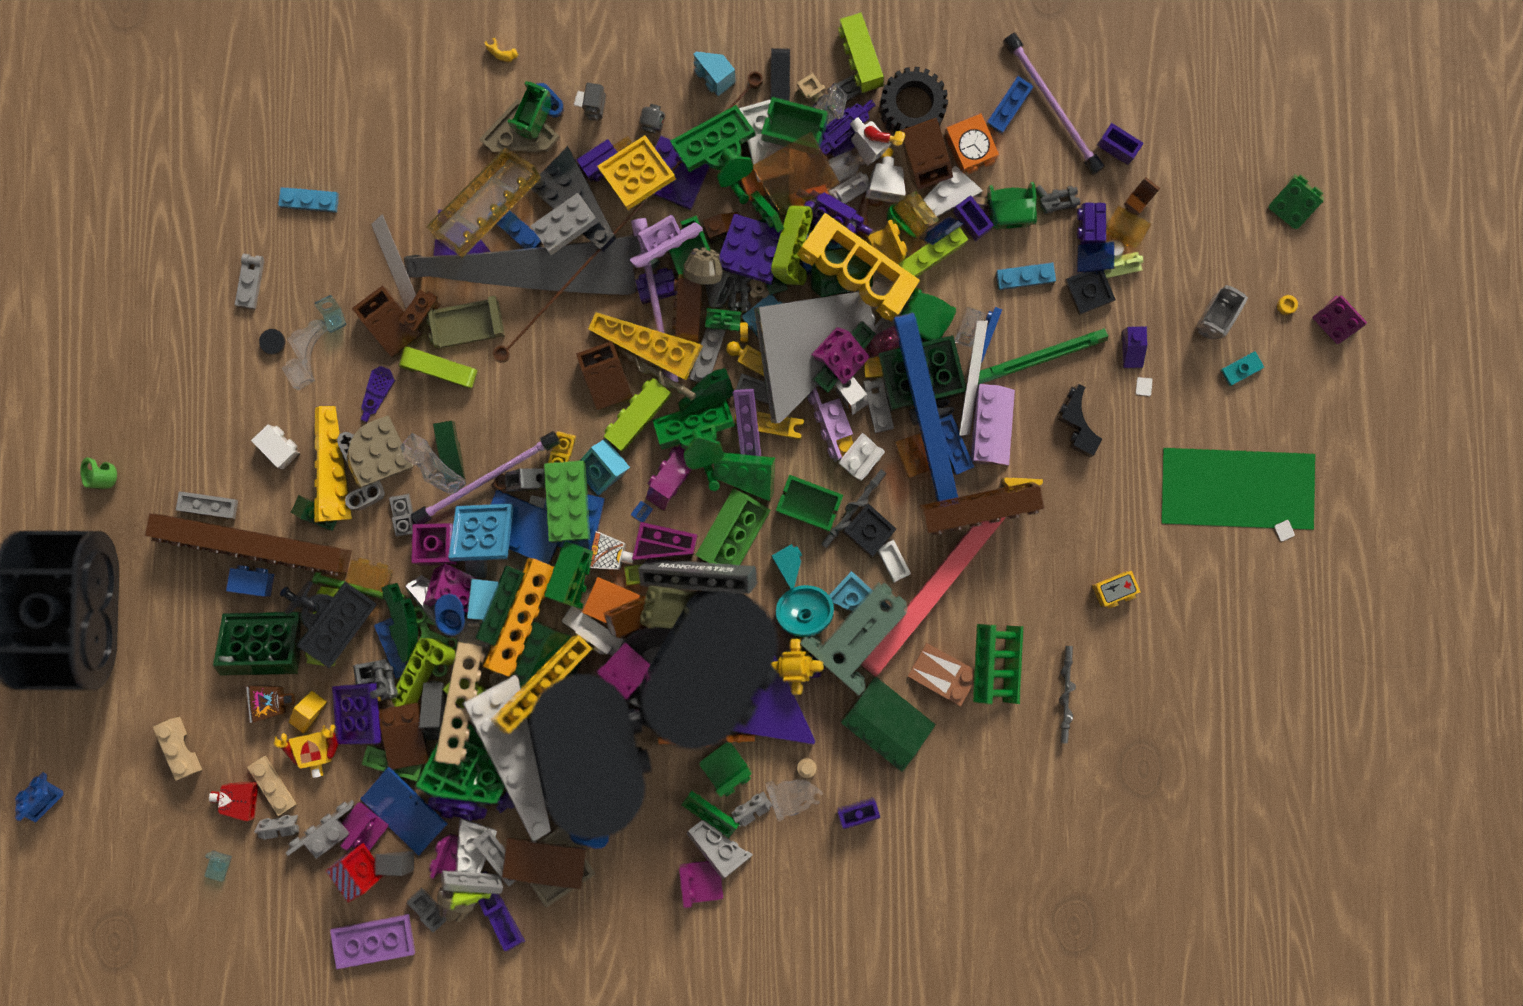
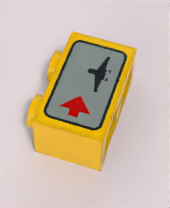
(1116, 589)

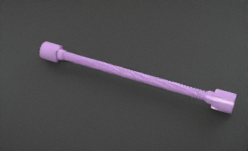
(638, 226)

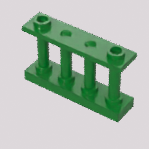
(985, 660)

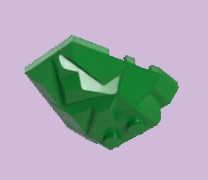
(470, 780)

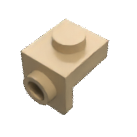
(811, 88)

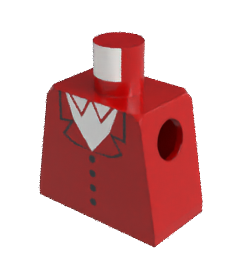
(236, 800)

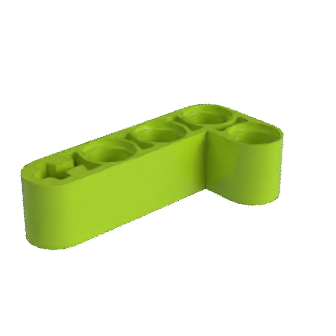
(792, 237)
(437, 367)
(419, 668)

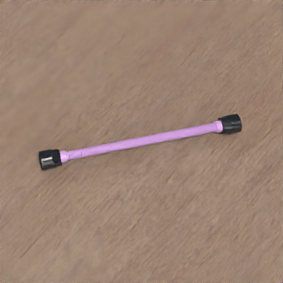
(1015, 46)
(425, 514)

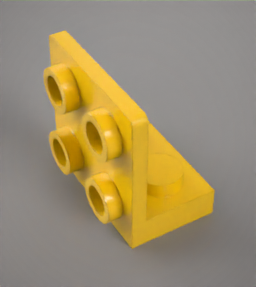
(889, 243)

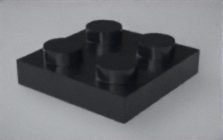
(1089, 290)
(869, 530)

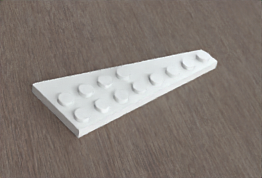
(511, 755)

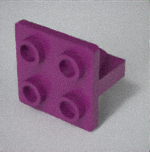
(1339, 319)
(362, 827)

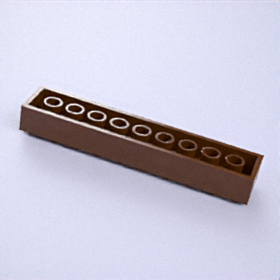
(247, 544)

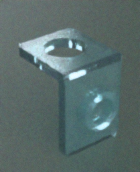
(333, 316)
(217, 865)

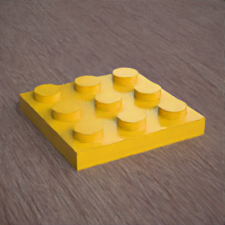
(636, 172)

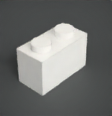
(276, 446)

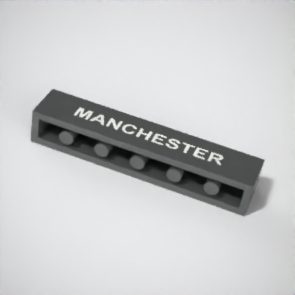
(698, 576)

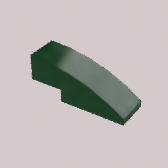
(449, 446)

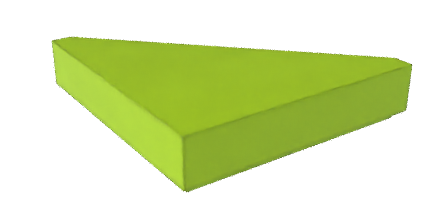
(467, 898)

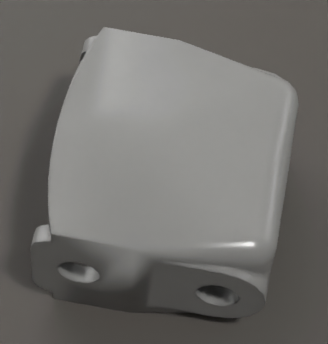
(1221, 313)

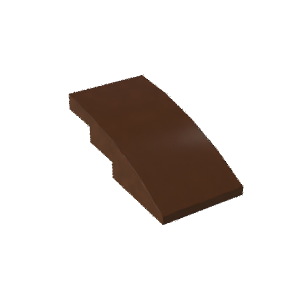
(544, 863)

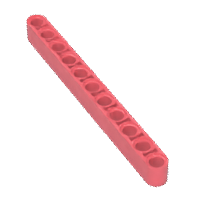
(929, 595)

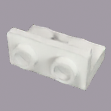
(861, 457)

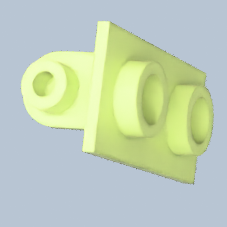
(1125, 264)

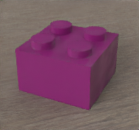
(431, 544)

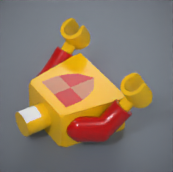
(310, 749)

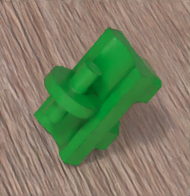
(723, 319)

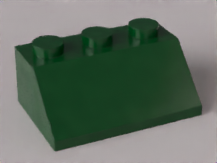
(828, 285)

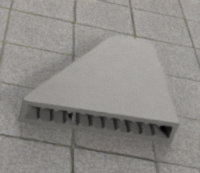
(791, 334)

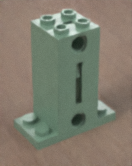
(858, 635)

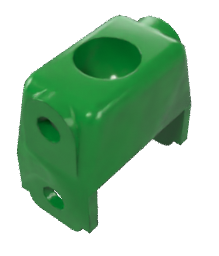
(531, 111)
(1012, 207)
(931, 314)

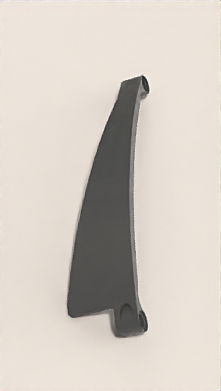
(536, 269)

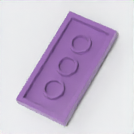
(372, 941)

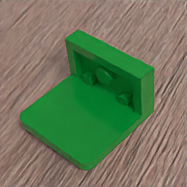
(1296, 201)
(726, 769)

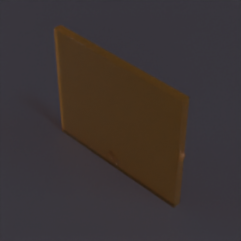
(796, 173)

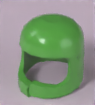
(98, 478)

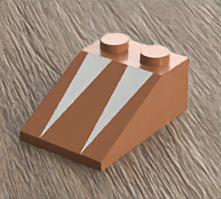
(943, 674)

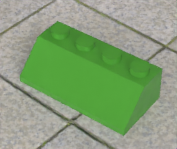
(733, 530)

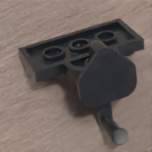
(333, 623)

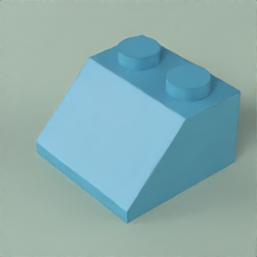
(603, 466)

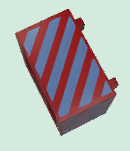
(354, 872)

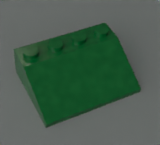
(943, 369)
(258, 644)
(538, 649)
(888, 723)

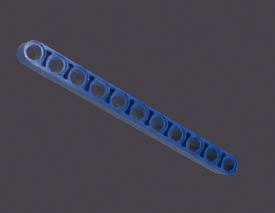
(925, 406)

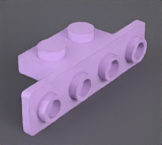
(663, 237)
(832, 421)

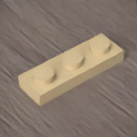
(271, 785)

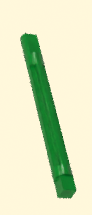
(1042, 356)

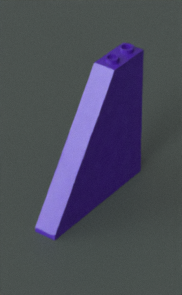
(777, 714)

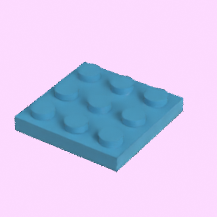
(481, 532)

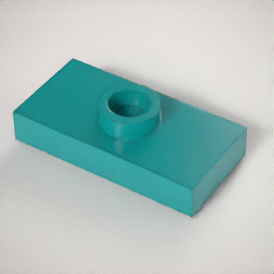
(1242, 368)

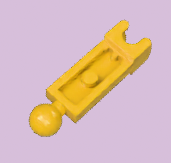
(748, 357)
(783, 429)

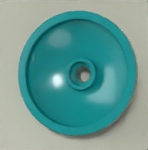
(801, 603)

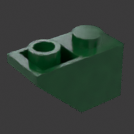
(304, 510)

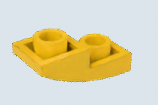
(563, 452)

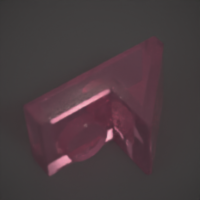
(884, 341)

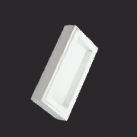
(893, 561)

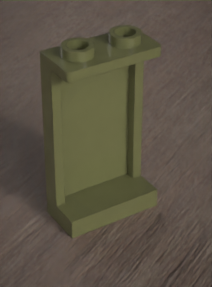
(465, 323)
(664, 606)

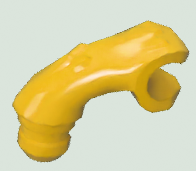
(506, 56)

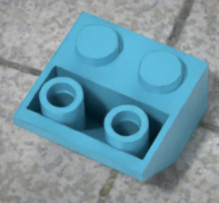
(715, 70)

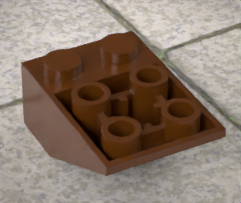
(926, 154)
(381, 317)
(604, 375)

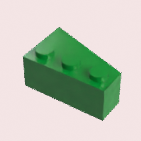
(747, 473)
(569, 575)

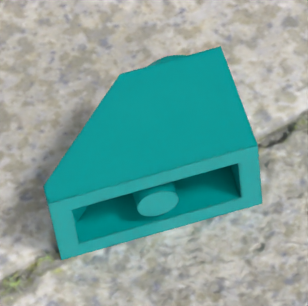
(788, 562)

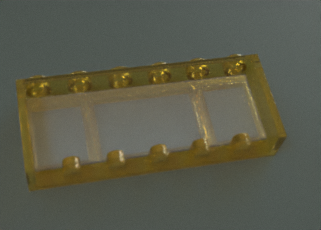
(483, 202)

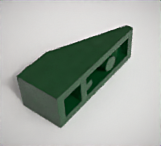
(710, 390)

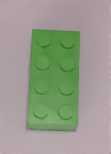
(567, 501)

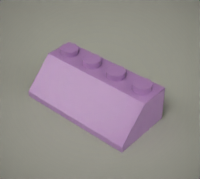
(992, 425)

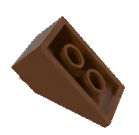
(402, 737)

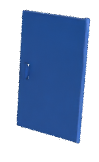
(528, 528)
(403, 811)

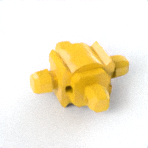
(796, 666)

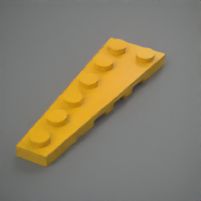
(657, 347)
(331, 476)

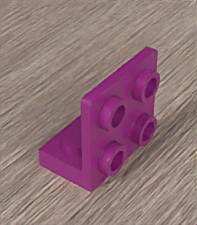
(841, 354)
(449, 581)
(624, 670)
(446, 856)
(699, 883)

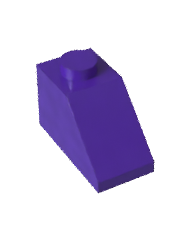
(1134, 346)

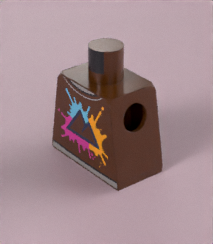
(267, 701)

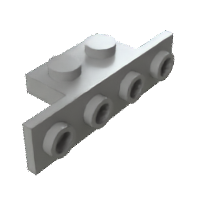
(325, 835)

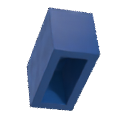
(250, 582)

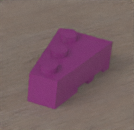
(669, 478)
(660, 542)

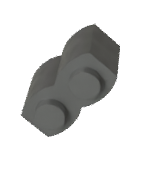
(594, 101)

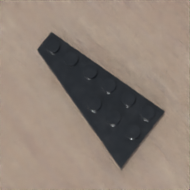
(562, 181)

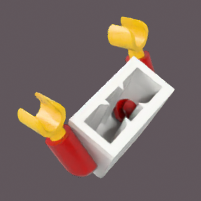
(872, 142)

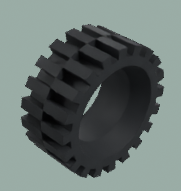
(888, 107)

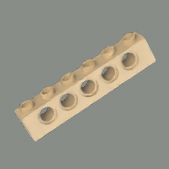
(463, 652)

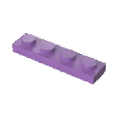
(747, 422)

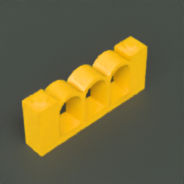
(813, 252)

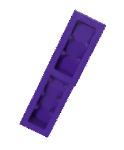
(501, 921)

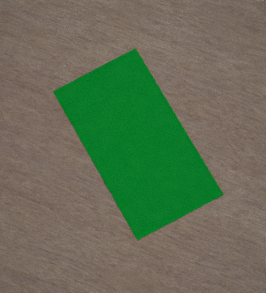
(1238, 488)

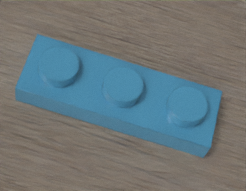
(308, 199)
(1026, 276)

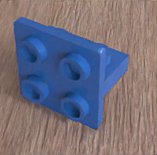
(36, 798)

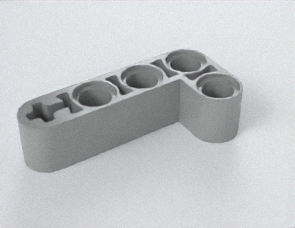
(363, 493)

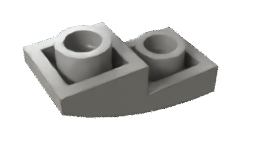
(402, 510)

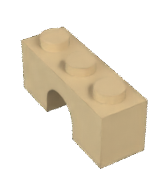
(180, 759)

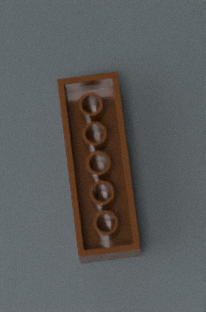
(981, 507)

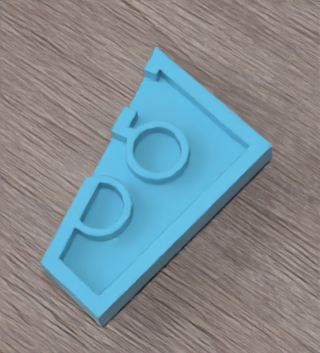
(851, 592)

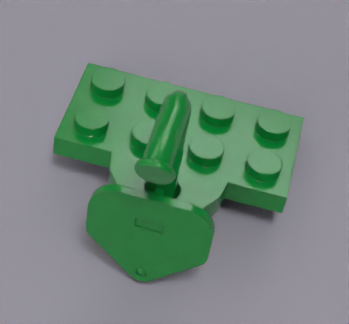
(719, 140)
(697, 435)

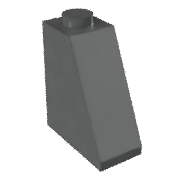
(432, 709)

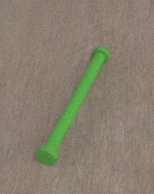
(318, 578)

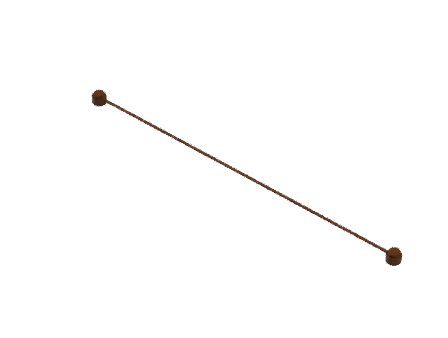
(501, 353)

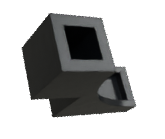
(1071, 413)

